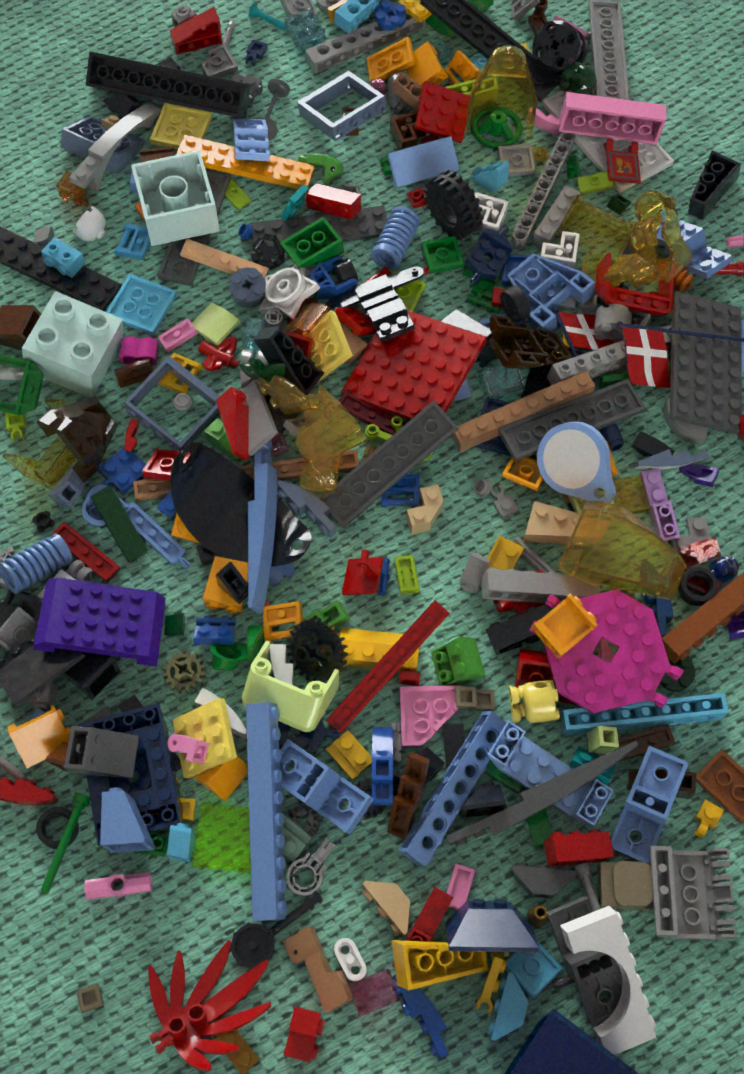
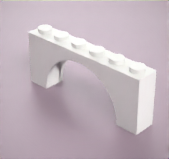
(630, 1020)

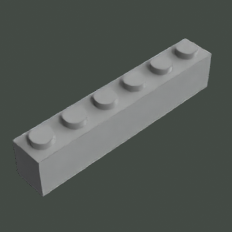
(532, 586)

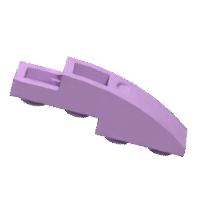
(660, 510)

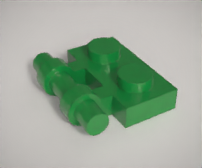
(484, 290)

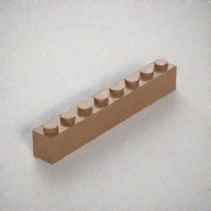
(486, 426)

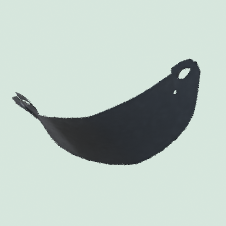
(214, 507)

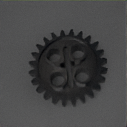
(316, 649)

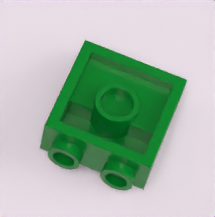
(442, 254)

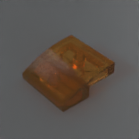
(307, 318)

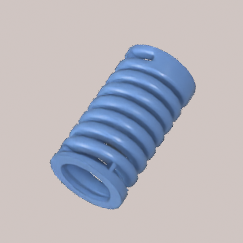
(395, 237)
(35, 563)

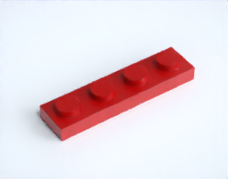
(88, 553)

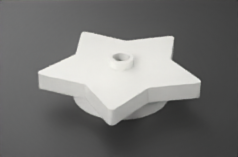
(287, 291)

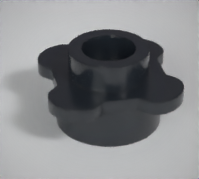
(43, 516)

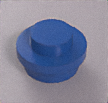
(245, 231)

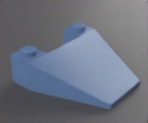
(547, 286)

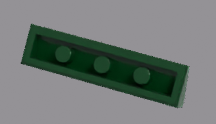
(119, 524)

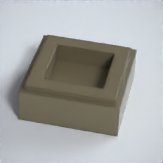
(90, 998)

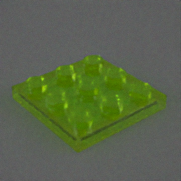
(223, 838)

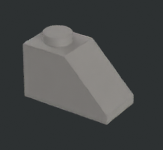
(473, 572)

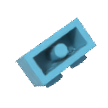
(62, 257)

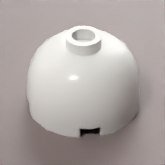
(90, 225)

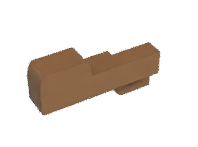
(330, 985)

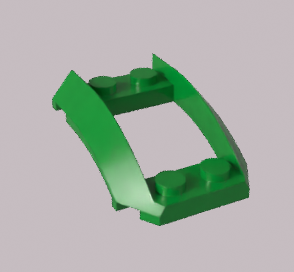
(29, 388)

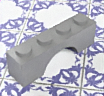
(548, 227)

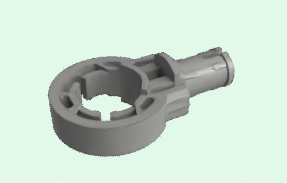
(320, 856)

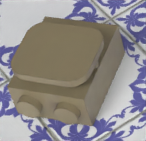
(625, 885)

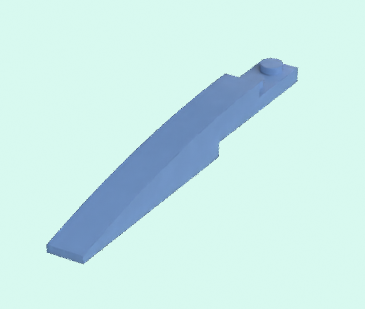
(261, 527)

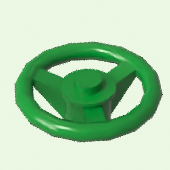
(496, 126)

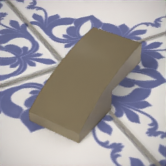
(474, 699)

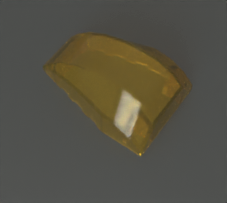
(621, 552)

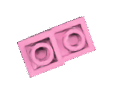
(549, 124)

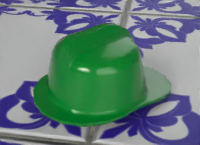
(228, 656)

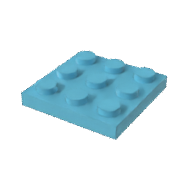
(142, 303)

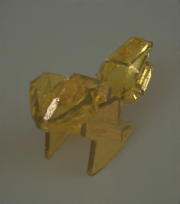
(646, 263)
(324, 435)

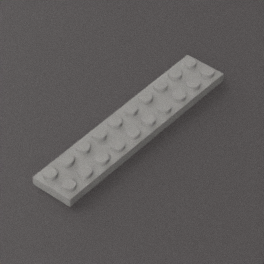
(608, 49)

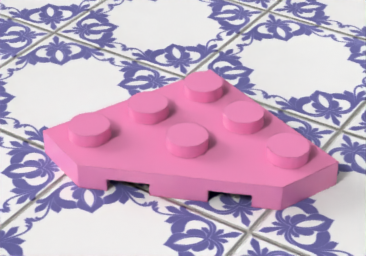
(424, 712)

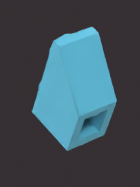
(181, 842)

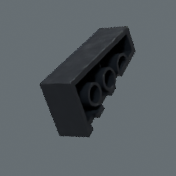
(714, 182)
(279, 347)

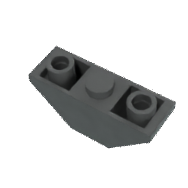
(542, 880)

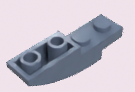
(304, 501)

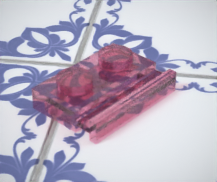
(374, 992)

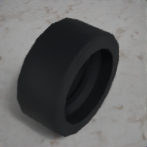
(515, 303)
(702, 573)
(43, 820)

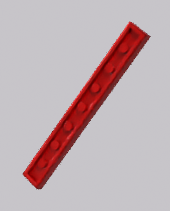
(387, 666)

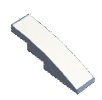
(666, 461)

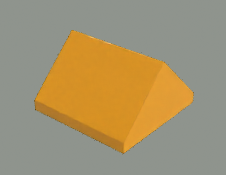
(524, 473)
(224, 778)

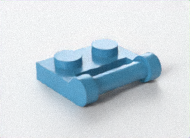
(139, 243)

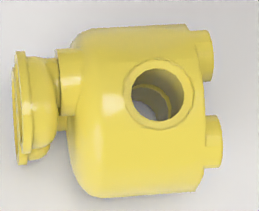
(538, 702)

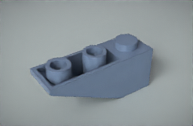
(67, 488)

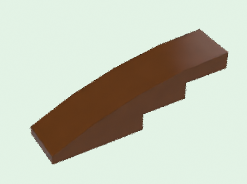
(408, 795)

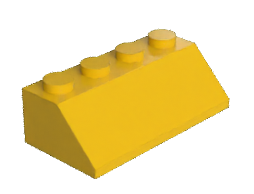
(368, 647)

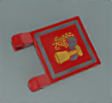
(622, 165)

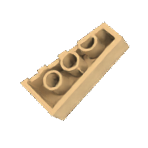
(550, 524)

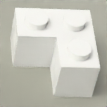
(493, 211)
(565, 252)

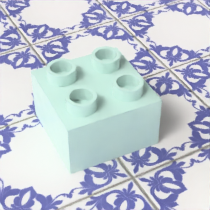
(175, 198)
(74, 343)

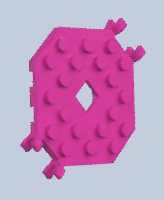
(634, 668)

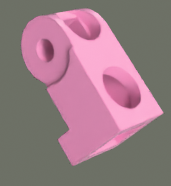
(194, 748)

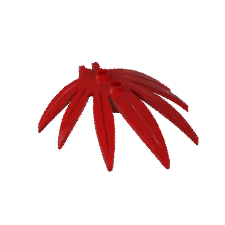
(187, 1025)

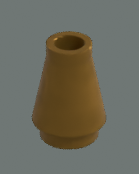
(534, 919)

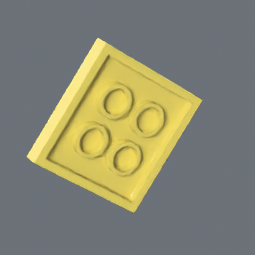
(178, 121)
(329, 344)
(210, 725)

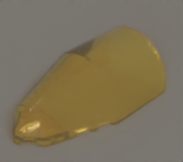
(506, 84)

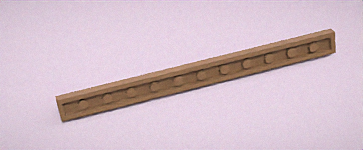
(286, 470)

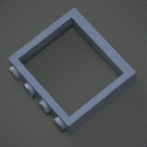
(331, 91)
(190, 380)

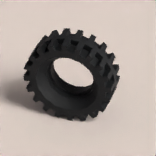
(453, 205)

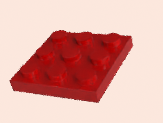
(442, 112)

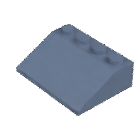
(83, 134)

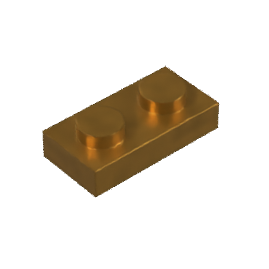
(245, 1057)

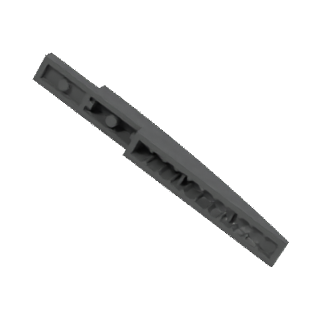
(542, 796)

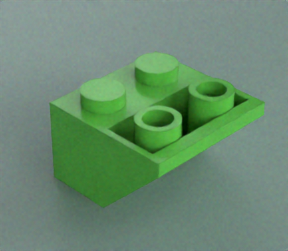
(458, 662)

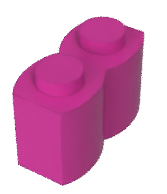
(137, 349)

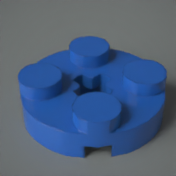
(390, 8)

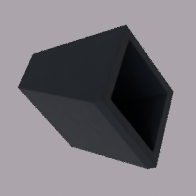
(93, 673)

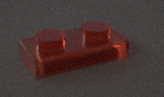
(700, 551)

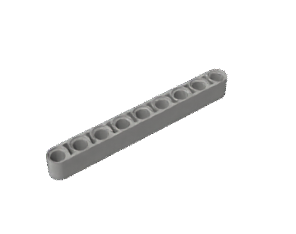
(542, 190)

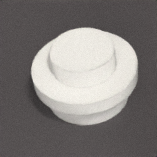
(182, 402)

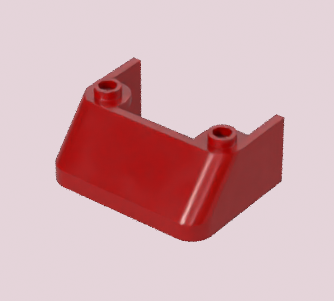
(654, 303)

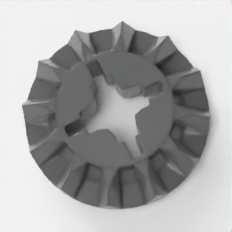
(313, 818)

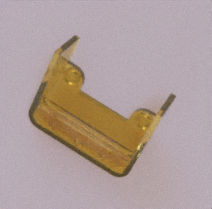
(52, 464)

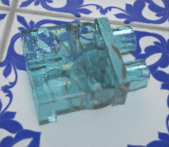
(305, 31)

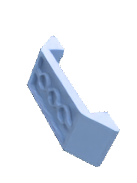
(533, 765)

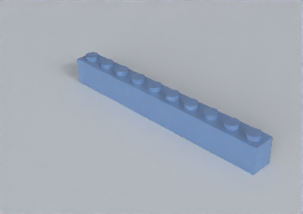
(265, 812)

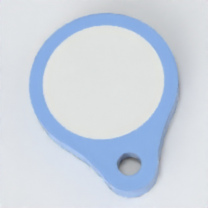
(576, 462)

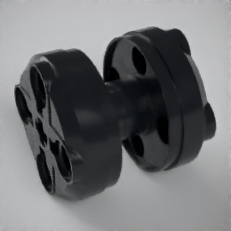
(559, 46)

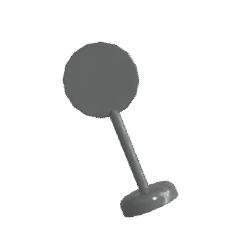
(278, 89)

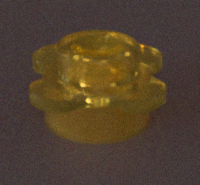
(540, 153)

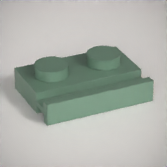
(295, 838)

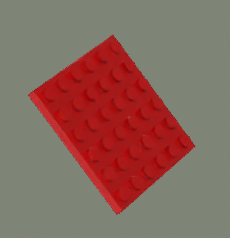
(415, 367)

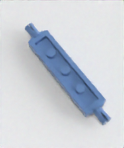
(155, 535)

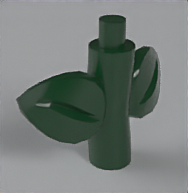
(258, 369)

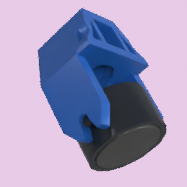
(344, 272)

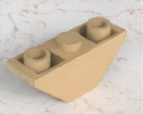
(391, 904)

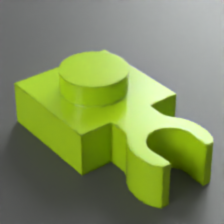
(15, 424)

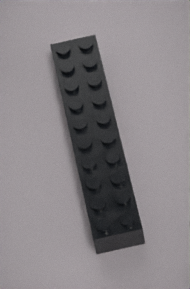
(168, 85)

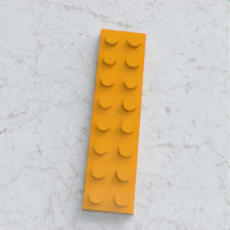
(222, 158)

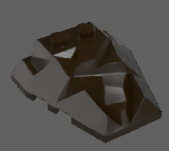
(523, 347)
(84, 429)

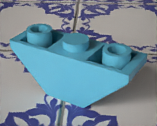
(491, 176)
(509, 1008)

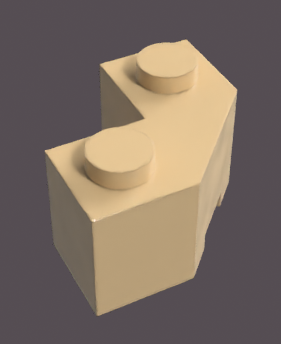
(423, 517)

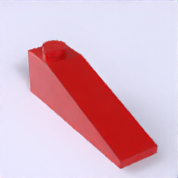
(235, 418)

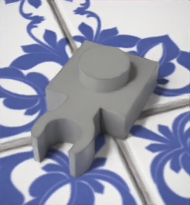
(504, 504)

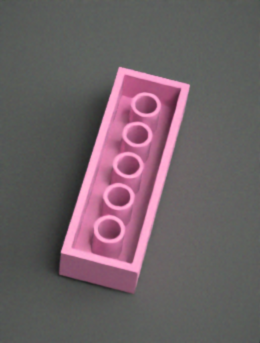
(612, 118)

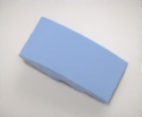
(250, 139)
(423, 161)

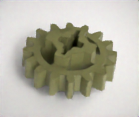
(184, 662)

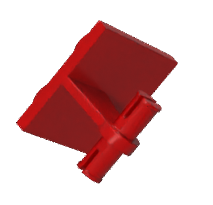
(362, 575)

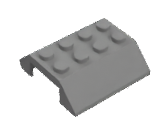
(689, 894)

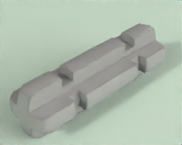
(397, 743)

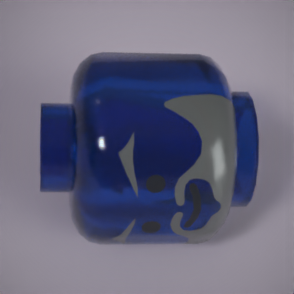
(724, 568)

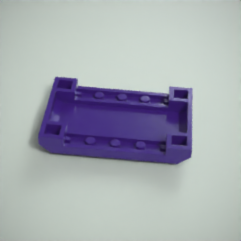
(101, 620)

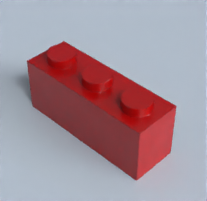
(333, 201)
(578, 848)

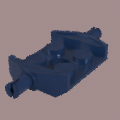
(492, 245)
(307, 741)

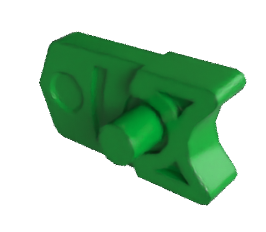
(573, 167)

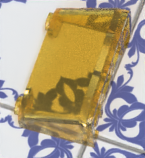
(597, 229)

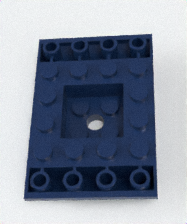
(157, 783)

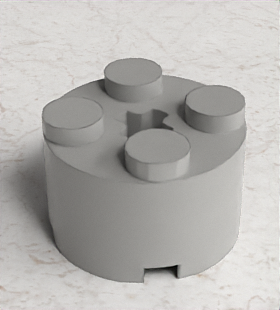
(607, 319)

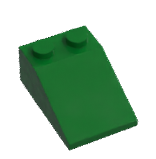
(313, 244)

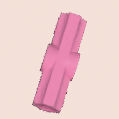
(105, 886)

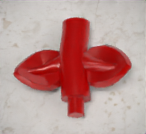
(220, 355)

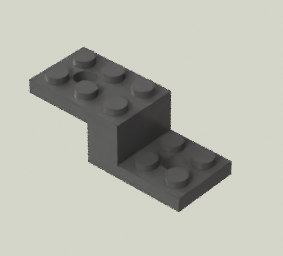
(589, 969)

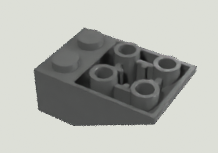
(101, 752)

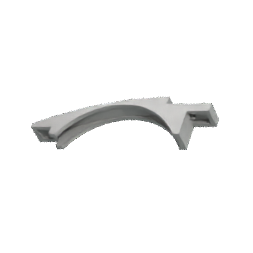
(91, 170)

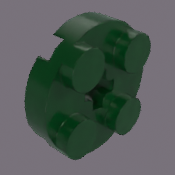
(684, 681)

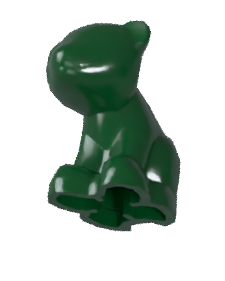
(579, 79)

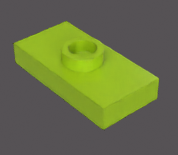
(594, 183)
(237, 195)
(406, 575)

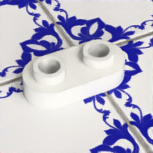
(350, 960)

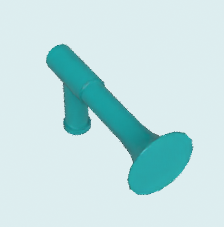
(255, 11)

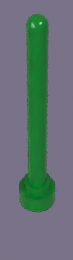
(79, 801)

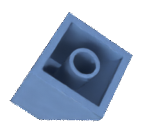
(122, 824)

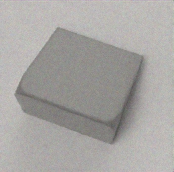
(43, 235)

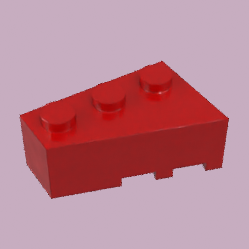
(197, 32)

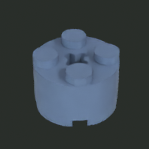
(247, 277)

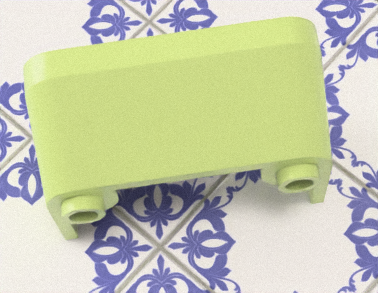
(296, 706)

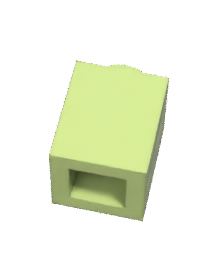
(602, 740)

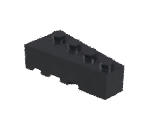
(515, 631)

